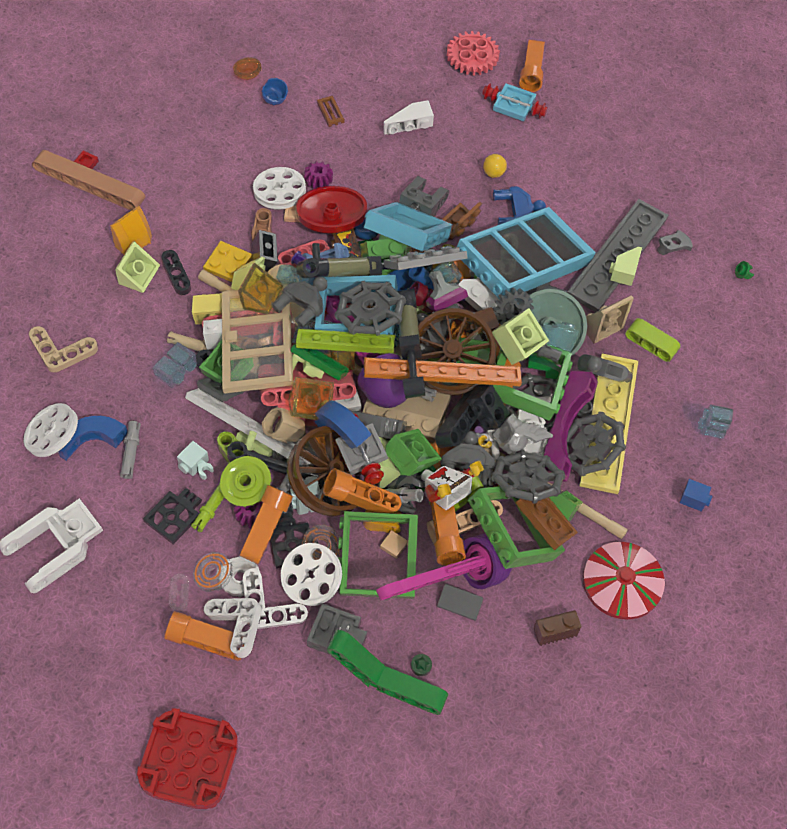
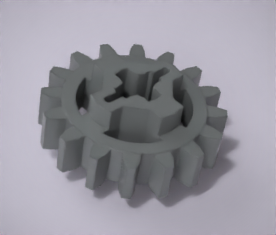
(511, 307)

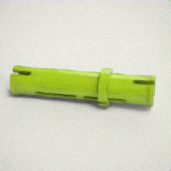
(207, 511)

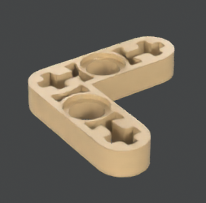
(55, 355)

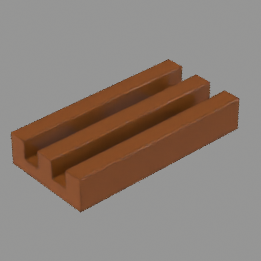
(334, 120)

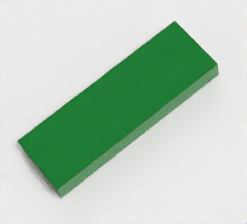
(321, 361)

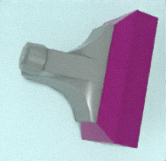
(444, 293)

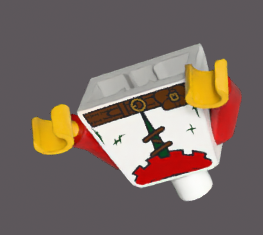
(449, 485)

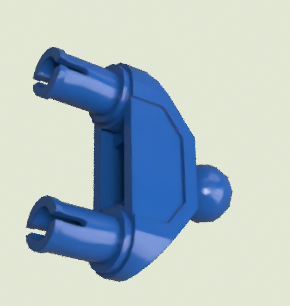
(520, 202)

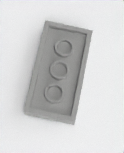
(429, 257)

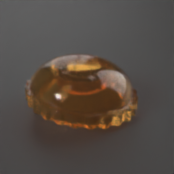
(247, 68)

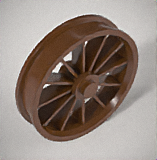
(453, 349)
(324, 463)

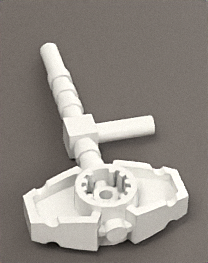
(531, 447)

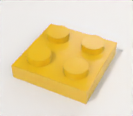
(226, 260)

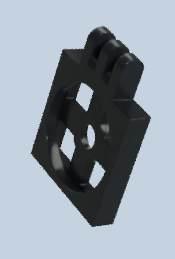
(183, 503)
(277, 547)

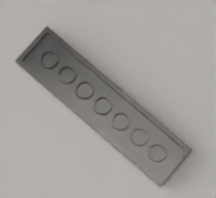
(634, 231)

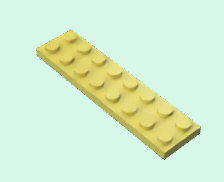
(616, 402)

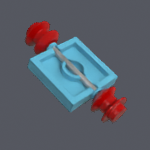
(514, 101)

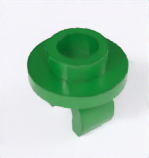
(742, 270)

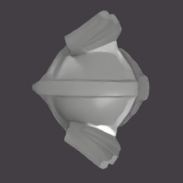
(514, 434)

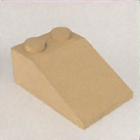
(608, 319)

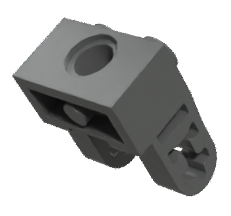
(421, 201)

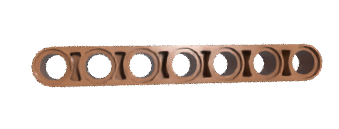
(88, 180)

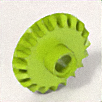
(238, 473)

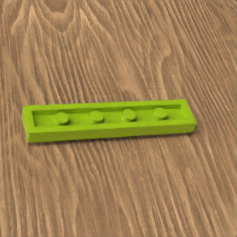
(345, 341)

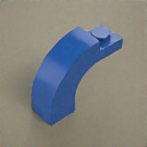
(343, 422)
(95, 428)

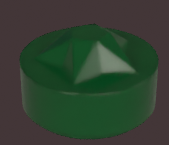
(421, 665)

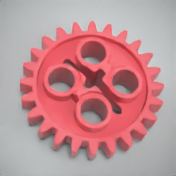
(472, 53)

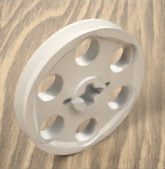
(279, 187)
(50, 430)
(301, 572)

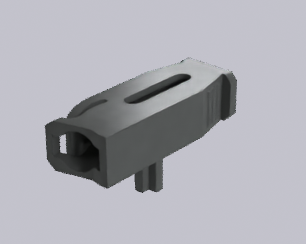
(384, 426)

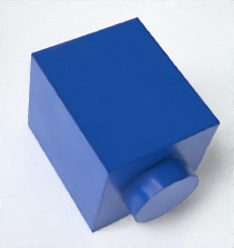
(696, 495)

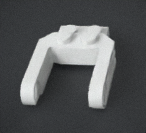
(478, 296)
(70, 526)

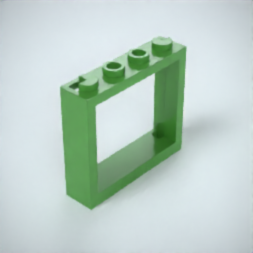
(532, 404)
(409, 519)
(499, 537)

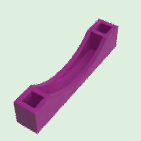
(578, 392)

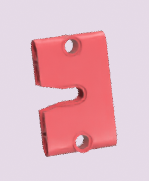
(343, 388)

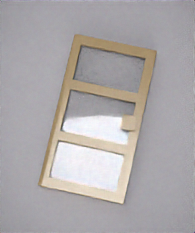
(255, 346)

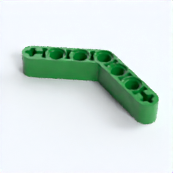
(385, 679)

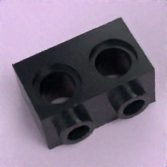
(488, 407)

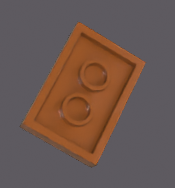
(548, 521)

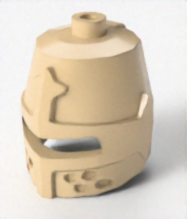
(287, 429)

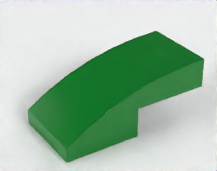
(551, 369)

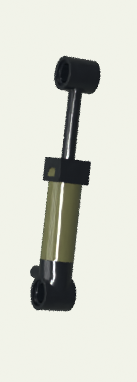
(341, 266)
(410, 345)

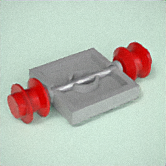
(365, 456)

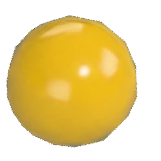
(494, 165)

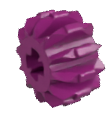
(318, 175)
(244, 514)

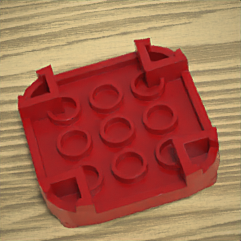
(188, 759)

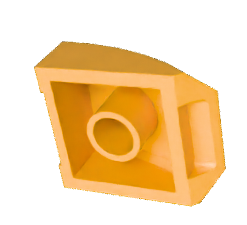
(131, 228)

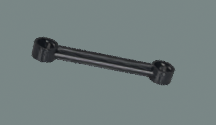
(273, 464)

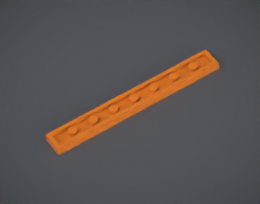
(444, 372)

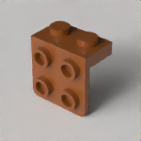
(461, 218)

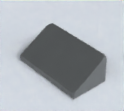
(460, 602)

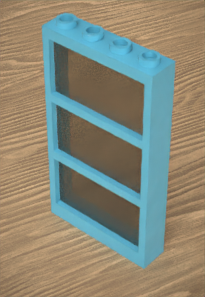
(525, 252)

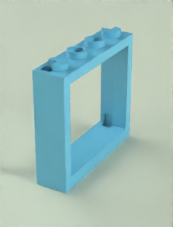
(408, 226)
(337, 285)

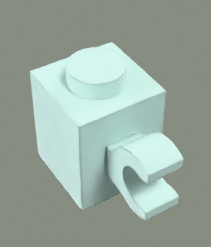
(194, 460)

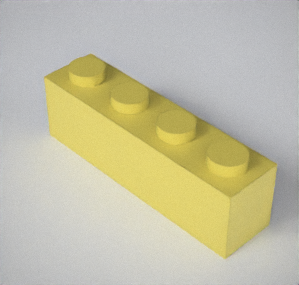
(206, 306)

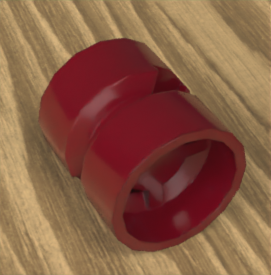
(422, 294)

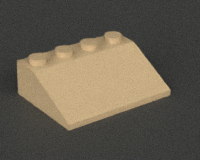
(418, 413)

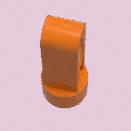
(532, 74)
(346, 488)
(274, 503)
(448, 544)
(200, 635)

